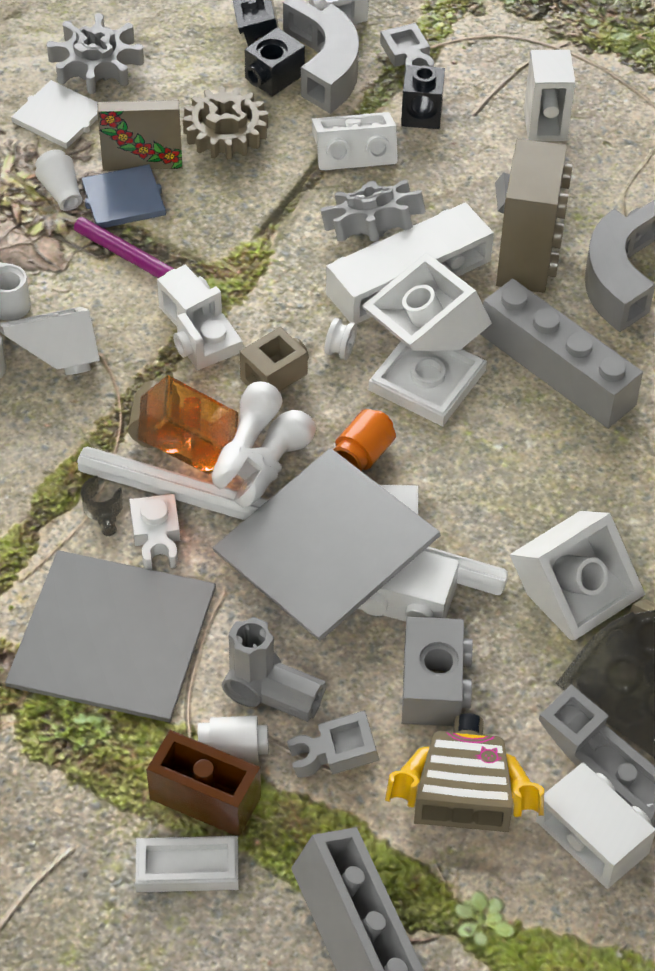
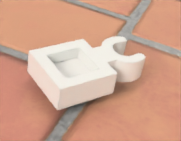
(156, 527)

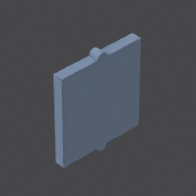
(123, 196)

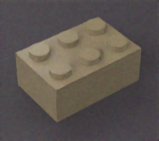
(532, 213)

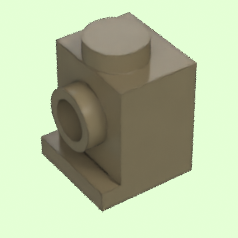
(274, 360)

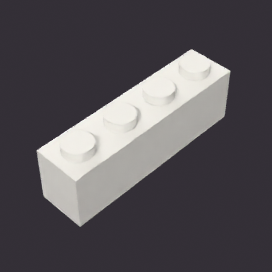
(452, 237)

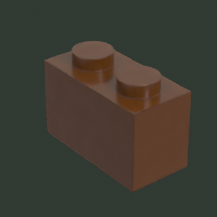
(204, 783)

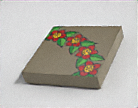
(140, 134)

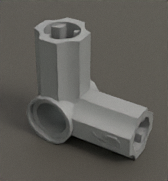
(260, 676)

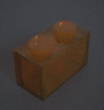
(186, 423)

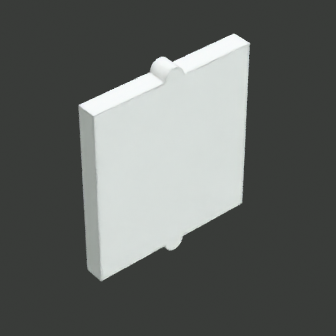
(57, 114)

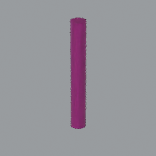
(121, 247)

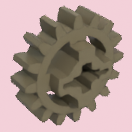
(225, 122)

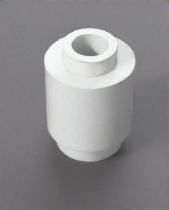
(236, 736)

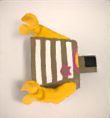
(465, 780)

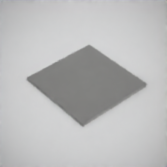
(326, 543)
(111, 636)

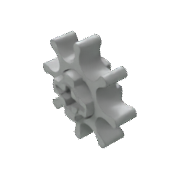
(95, 53)
(373, 210)

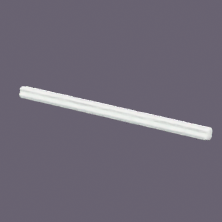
(208, 496)

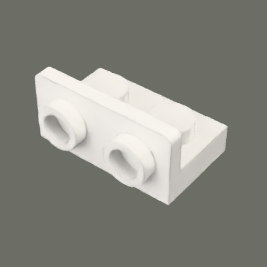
(355, 141)

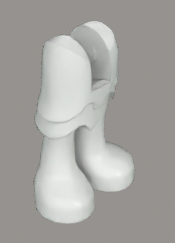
(260, 465)

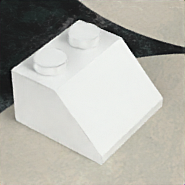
(429, 308)
(578, 572)

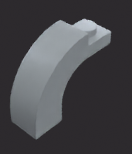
(333, 72)
(611, 281)

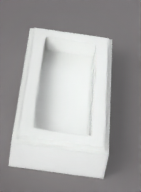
(186, 864)

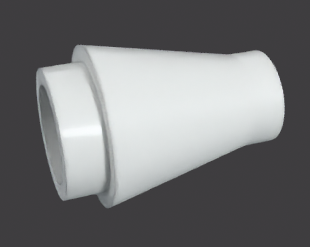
(59, 178)

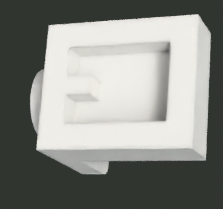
(207, 340)

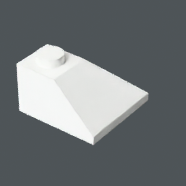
(58, 338)

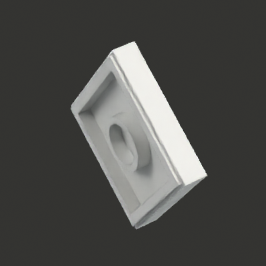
(427, 380)

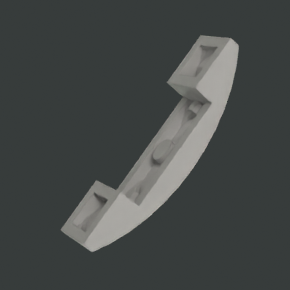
(582, 735)

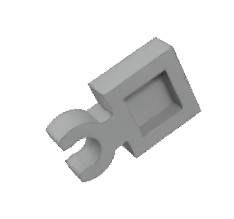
(406, 46)
(342, 744)

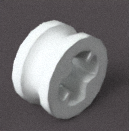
(340, 338)

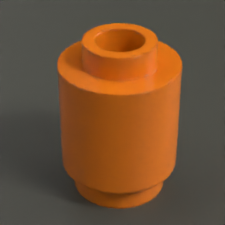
(366, 438)

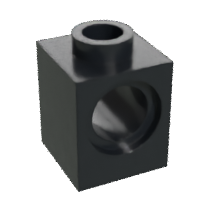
(274, 61)
(422, 97)

